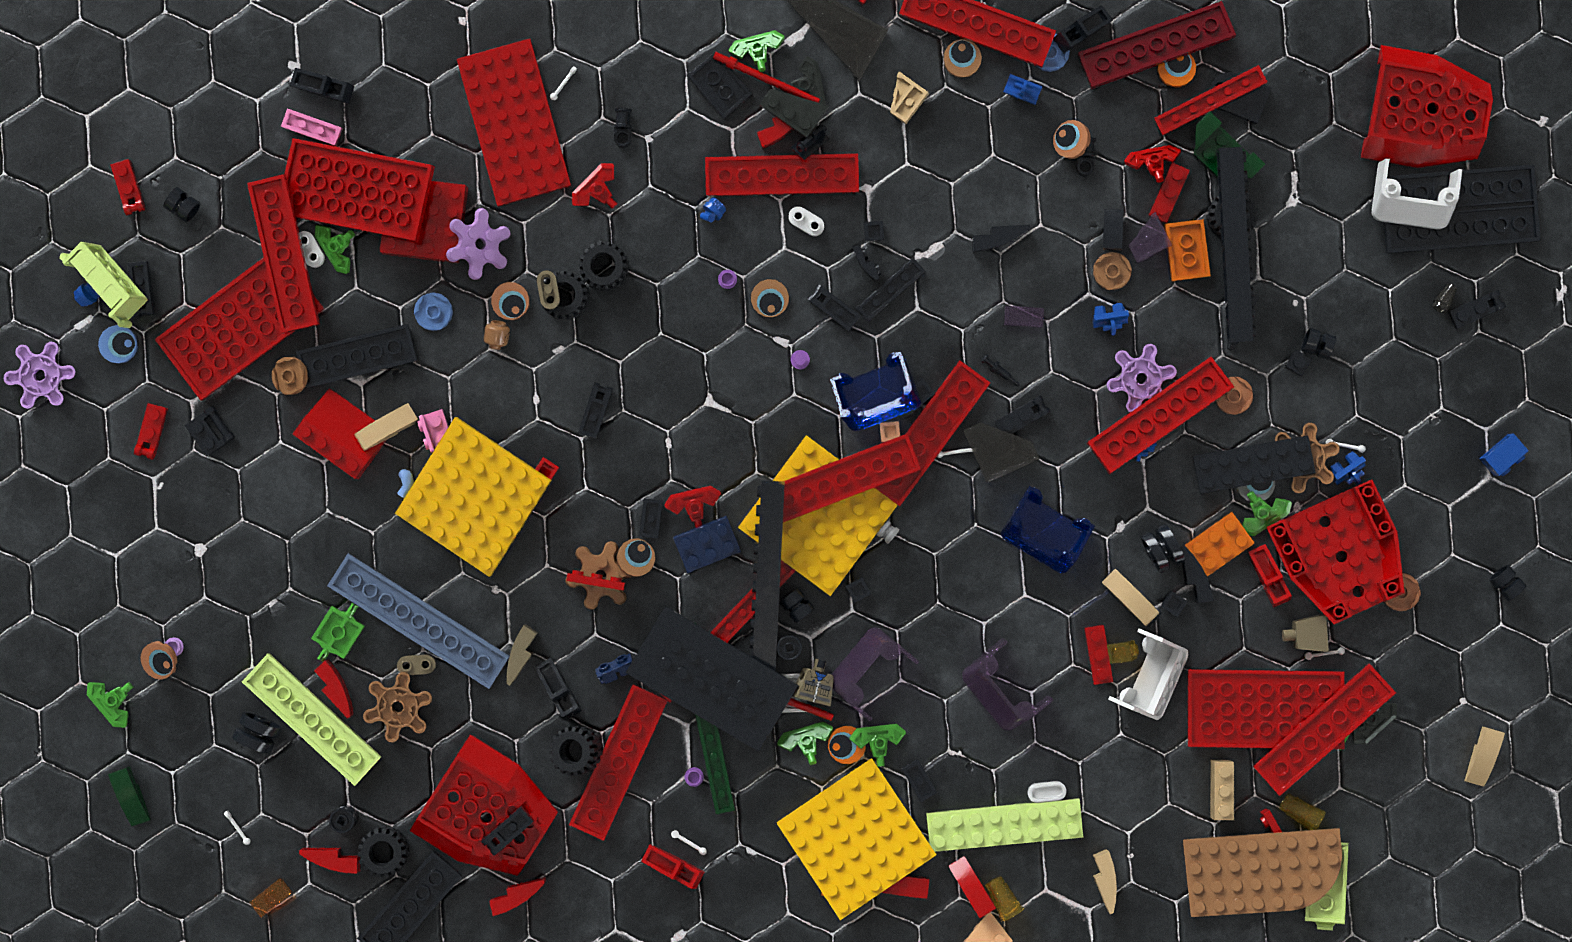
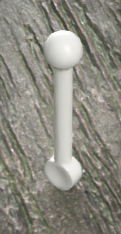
(553, 96)
(1361, 448)
(941, 454)
(1308, 655)
(675, 834)
(246, 841)

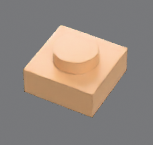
(889, 430)

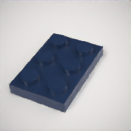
(706, 544)

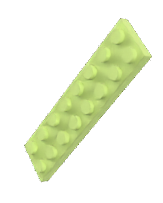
(311, 719)
(1004, 825)

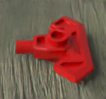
(1153, 159)
(595, 187)
(693, 502)

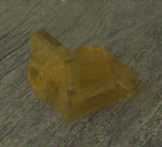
(1122, 651)

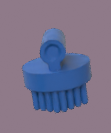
(713, 210)
(85, 295)

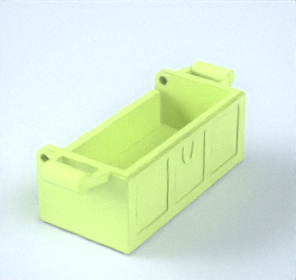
(107, 280)
(1332, 906)

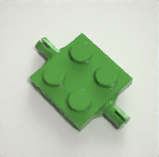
(338, 632)

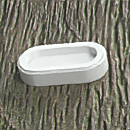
(1046, 791)

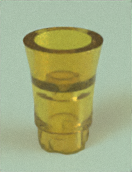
(1302, 812)
(1003, 899)

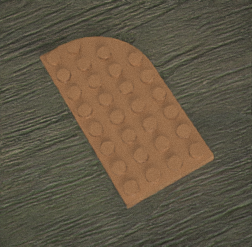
(1261, 871)

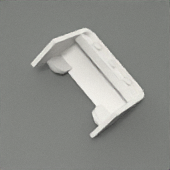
(1393, 208)
(1156, 678)

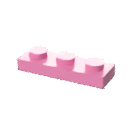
(311, 127)

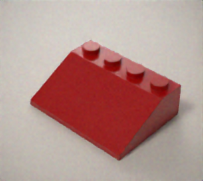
(331, 431)

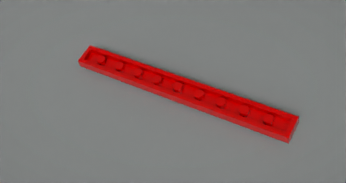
(742, 612)

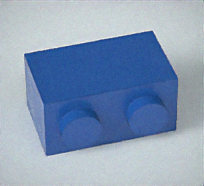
(1504, 455)

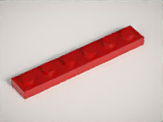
(1210, 100)

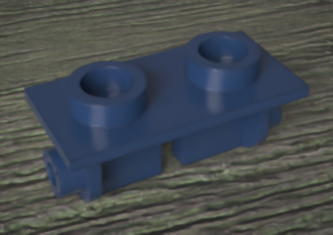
(607, 671)

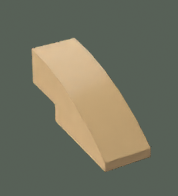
(386, 427)
(1130, 597)
(1484, 756)
(1106, 879)

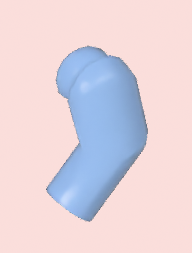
(407, 482)

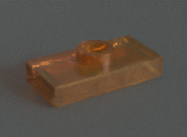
(270, 897)

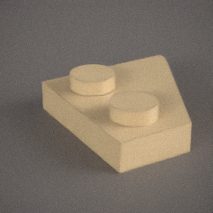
(907, 98)

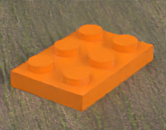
(1188, 251)
(1219, 543)

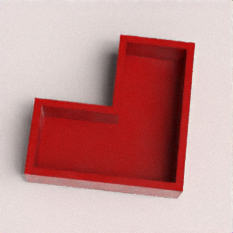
(443, 205)

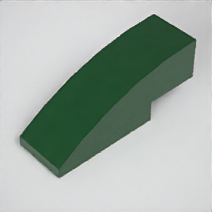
(129, 796)

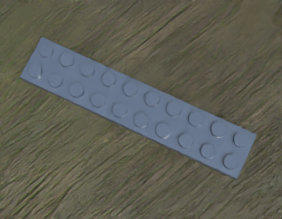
(418, 621)

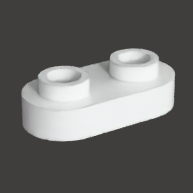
(805, 222)
(310, 248)

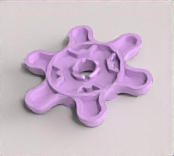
(466, 245)
(1131, 367)
(27, 372)

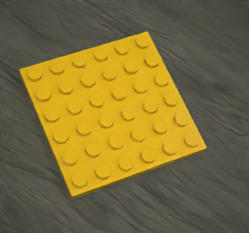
(473, 496)
(832, 538)
(856, 839)

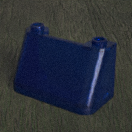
(876, 394)
(1046, 532)

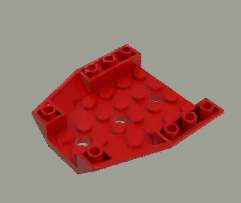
(1409, 132)
(1359, 529)
(484, 784)

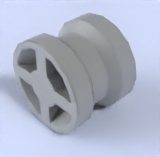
(887, 531)

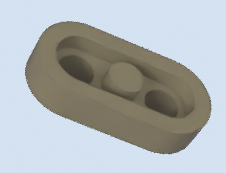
(548, 290)
(416, 664)

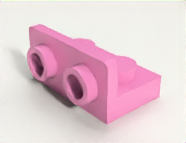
(434, 428)

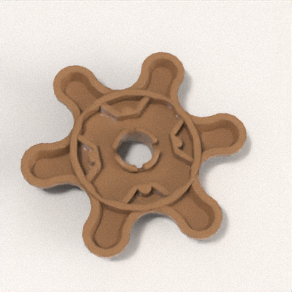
(1320, 453)
(591, 564)
(385, 712)

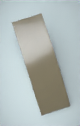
(520, 654)

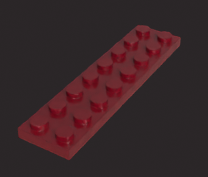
(1156, 44)

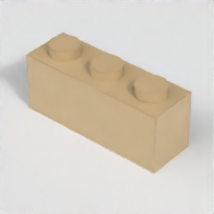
(1222, 790)

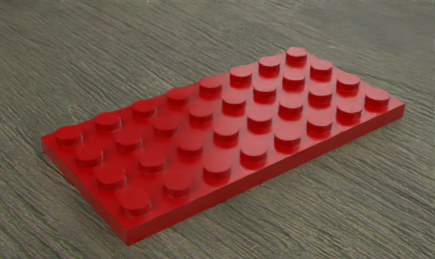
(513, 122)
(358, 189)
(226, 332)
(1254, 705)

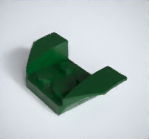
(1211, 137)

